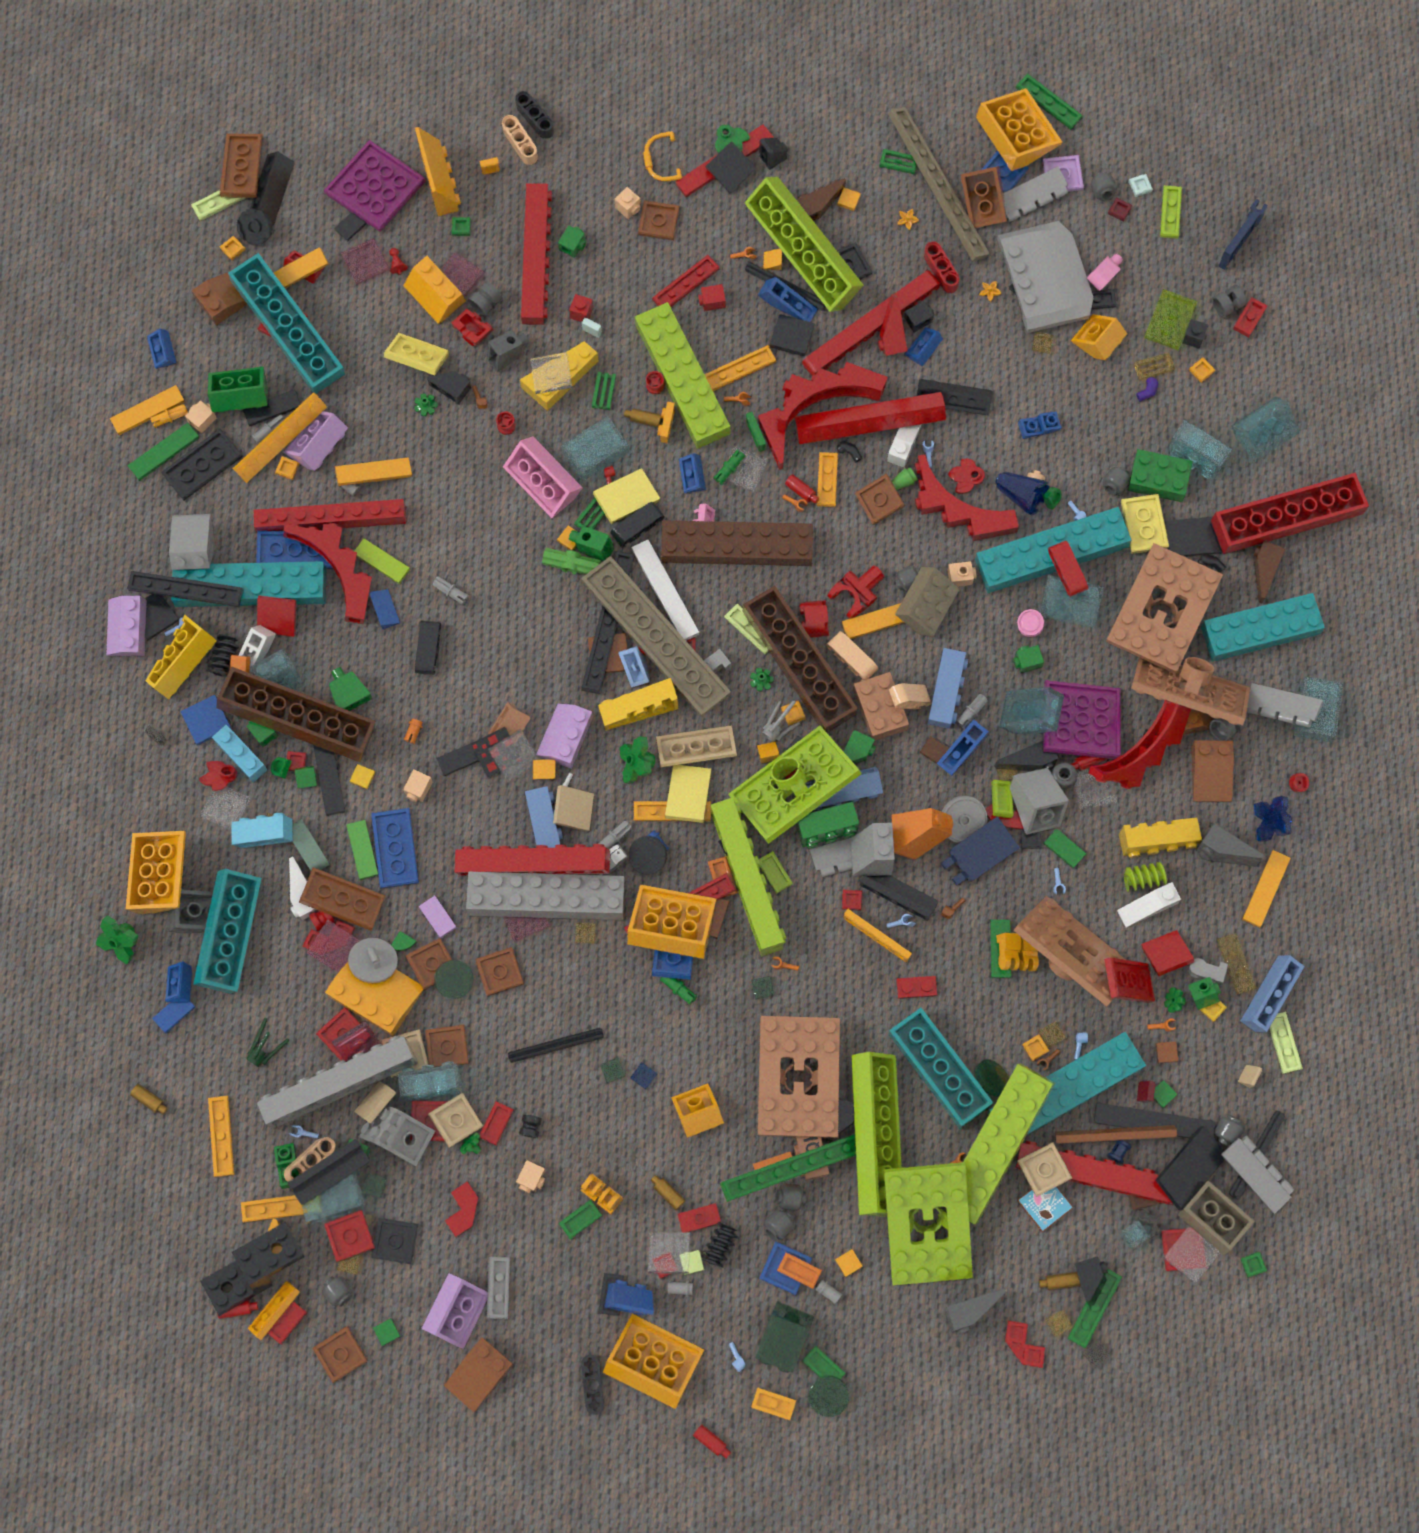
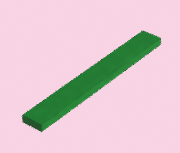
(789, 1168)

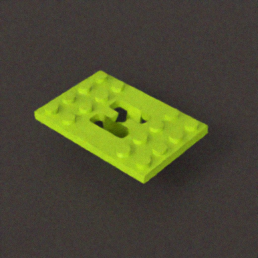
(821, 762)
(928, 1189)

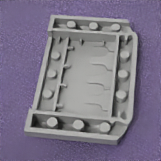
(1047, 275)

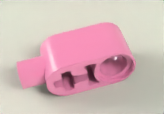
(1105, 271)

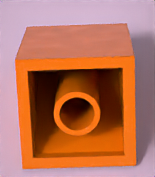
(919, 831)

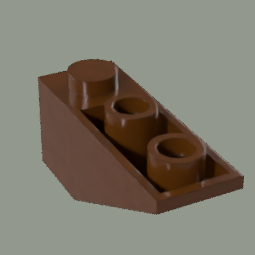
(821, 199)

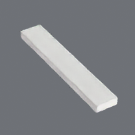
(665, 590)

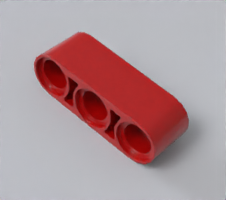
(941, 259)
(1068, 568)

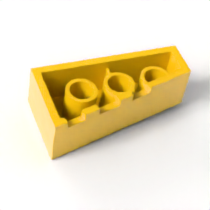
(581, 360)
(180, 657)
(639, 705)
(1159, 837)

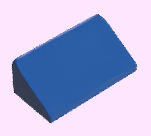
(924, 346)
(161, 348)
(692, 473)
(384, 608)
(178, 982)

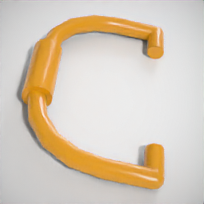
(648, 162)

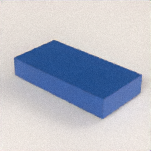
(172, 1014)

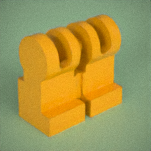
(1009, 946)
(594, 1188)

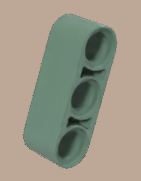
(308, 847)

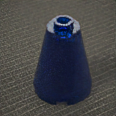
(1022, 490)

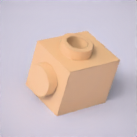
(627, 203)
(201, 416)
(961, 573)
(417, 786)
(531, 1177)

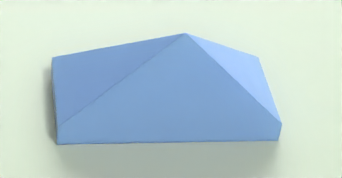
(635, 666)

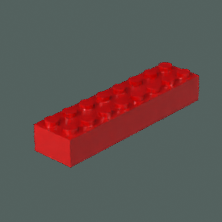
(1289, 513)

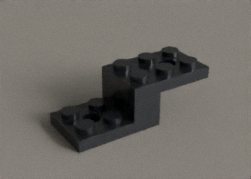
(252, 1268)

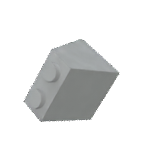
(191, 542)
(1038, 800)
(873, 850)

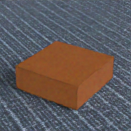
(1166, 1052)

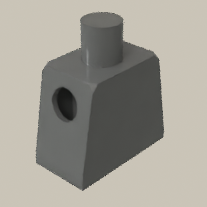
(505, 349)

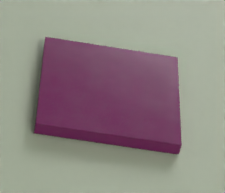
(374, 185)
(1087, 721)

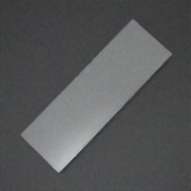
(498, 1287)

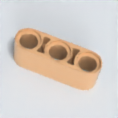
(518, 132)
(852, 655)
(910, 696)
(313, 1150)

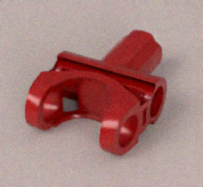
(859, 589)

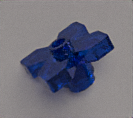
(1273, 818)

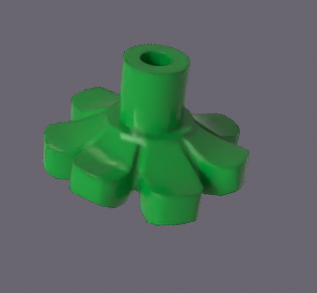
(425, 404)
(761, 679)
(1174, 1000)
(470, 1144)

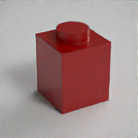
(712, 297)
(581, 308)

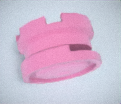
(1030, 623)

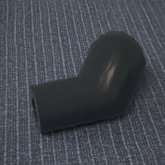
(850, 448)
(1212, 560)

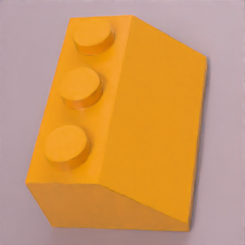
(433, 290)

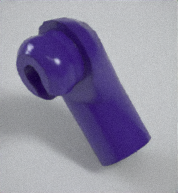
(1150, 391)

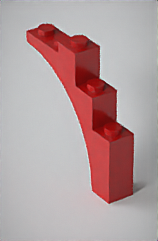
(849, 381)
(982, 522)
(327, 543)
(1149, 750)

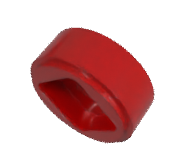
(1299, 782)

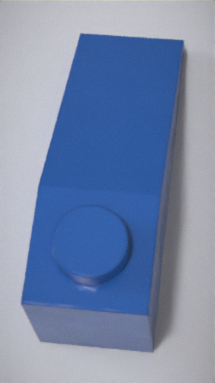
(787, 300)
(963, 747)

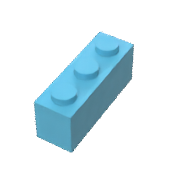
(239, 753)
(262, 831)

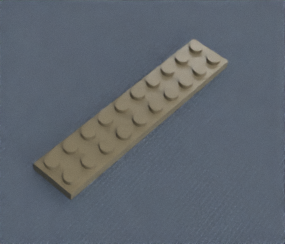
(656, 636)

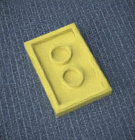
(416, 353)
(626, 496)
(1144, 523)
(688, 793)

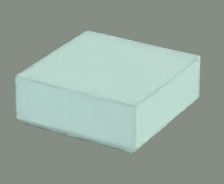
(1140, 185)
(591, 327)

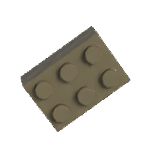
(927, 601)
(1216, 1218)

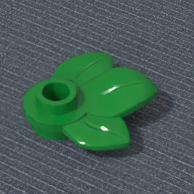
(736, 135)

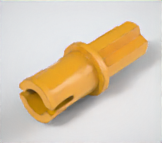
(169, 415)

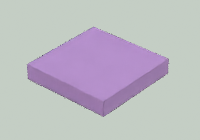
(1070, 169)

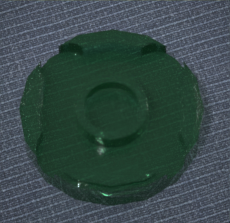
(453, 979)
(991, 1076)
(828, 1396)

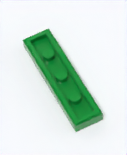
(1050, 102)
(163, 451)
(1091, 1315)

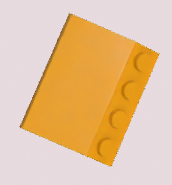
(1017, 128)
(438, 173)
(155, 871)
(671, 921)
(379, 1003)
(653, 1361)

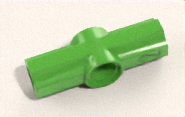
(569, 561)

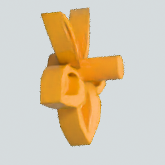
(907, 219)
(990, 290)

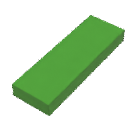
(362, 849)

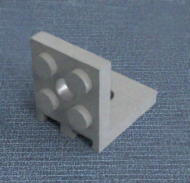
(390, 1131)

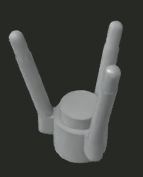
(772, 731)

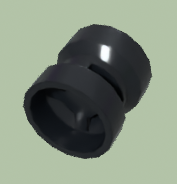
(527, 1130)

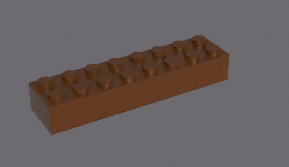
(737, 543)
(799, 659)
(295, 714)

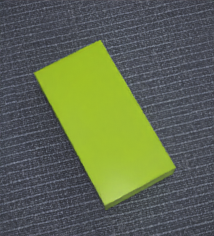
(1002, 798)
(774, 872)

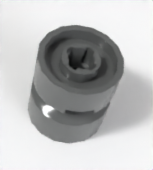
(487, 296)
(1229, 301)
(1223, 730)

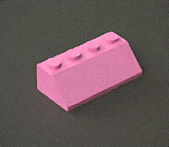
(542, 476)

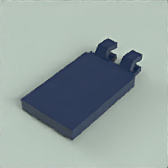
(1253, 220)
(981, 851)

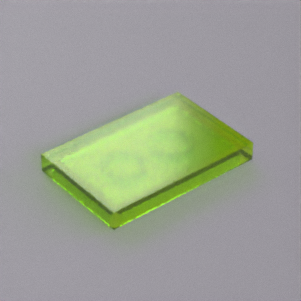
(1170, 319)

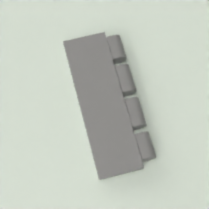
(1035, 190)
(1285, 703)
(832, 855)
(1253, 1171)

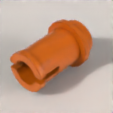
(414, 728)

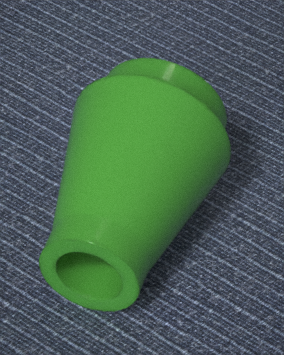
(904, 479)

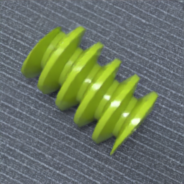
(1144, 875)

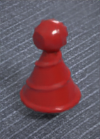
(397, 265)

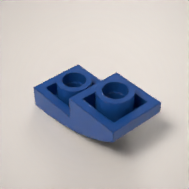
(1039, 425)

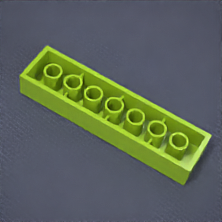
(803, 244)
(682, 375)
(747, 878)
(875, 1127)
(1003, 1136)

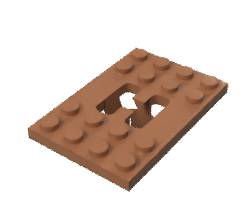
(1151, 637)
(1216, 697)
(1049, 930)
(799, 1113)

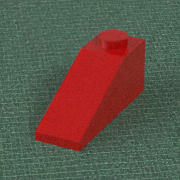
(892, 332)
(773, 436)

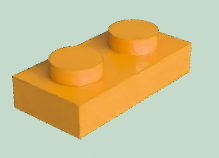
(665, 428)
(773, 1404)

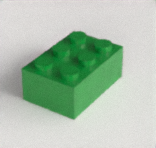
(237, 389)
(1160, 475)
(828, 825)

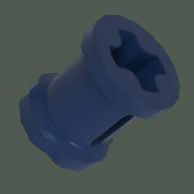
(1119, 1151)

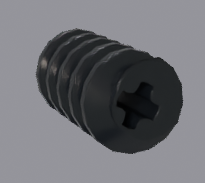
(222, 654)
(720, 1245)

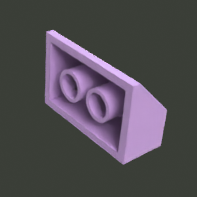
(316, 440)
(126, 626)
(565, 734)
(455, 1311)

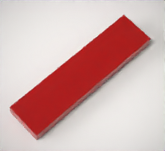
(687, 282)

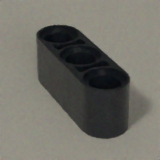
(531, 108)
(637, 523)
(427, 644)

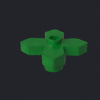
(637, 759)
(117, 937)

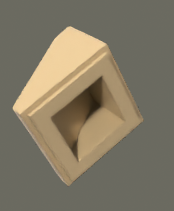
(1250, 1075)

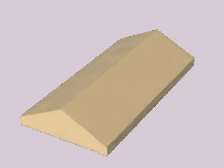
(696, 746)

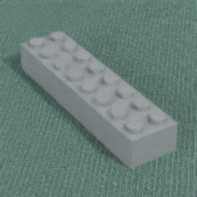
(545, 895)
(336, 1082)

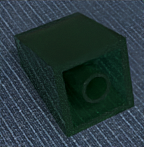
(784, 1337)

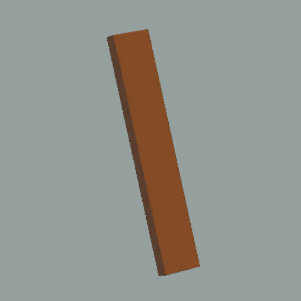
(1115, 1134)

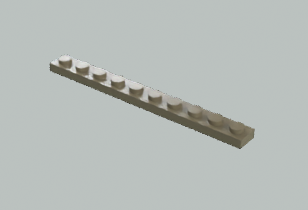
(938, 184)

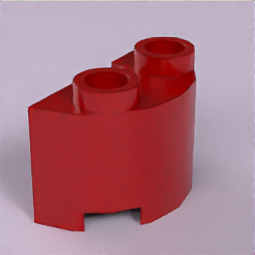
(471, 328)
(815, 618)

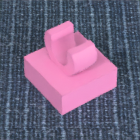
(705, 513)

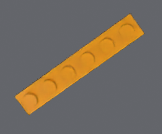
(280, 437)

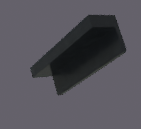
(273, 184)
(958, 396)
(900, 894)
(328, 1172)

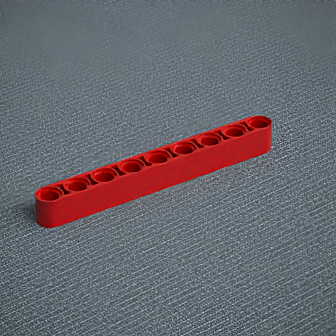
(868, 324)

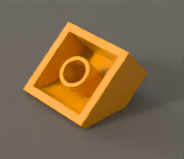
(1099, 336)
(697, 1110)

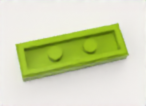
(1170, 211)
(381, 561)

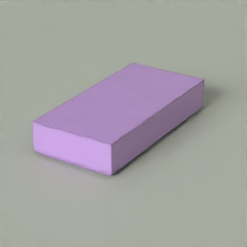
(437, 917)

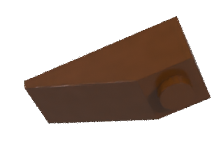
(1266, 564)

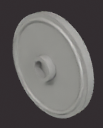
(967, 816)
(372, 960)

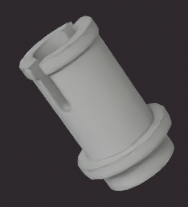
(352, 489)
(680, 1288)
(828, 1291)

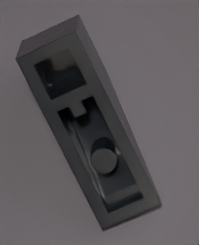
(1028, 759)

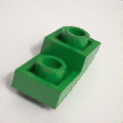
(284, 1157)

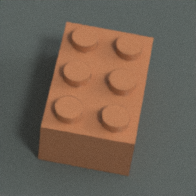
(878, 707)

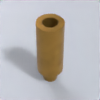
(643, 417)
(148, 1099)
(672, 1197)
(1060, 1281)

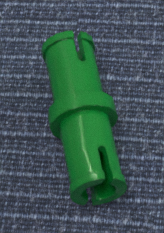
(729, 467)
(679, 988)

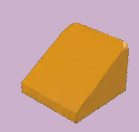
(773, 260)
(768, 752)
(544, 769)

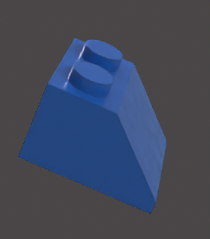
(629, 1299)

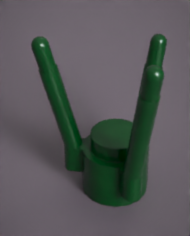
(256, 1055)

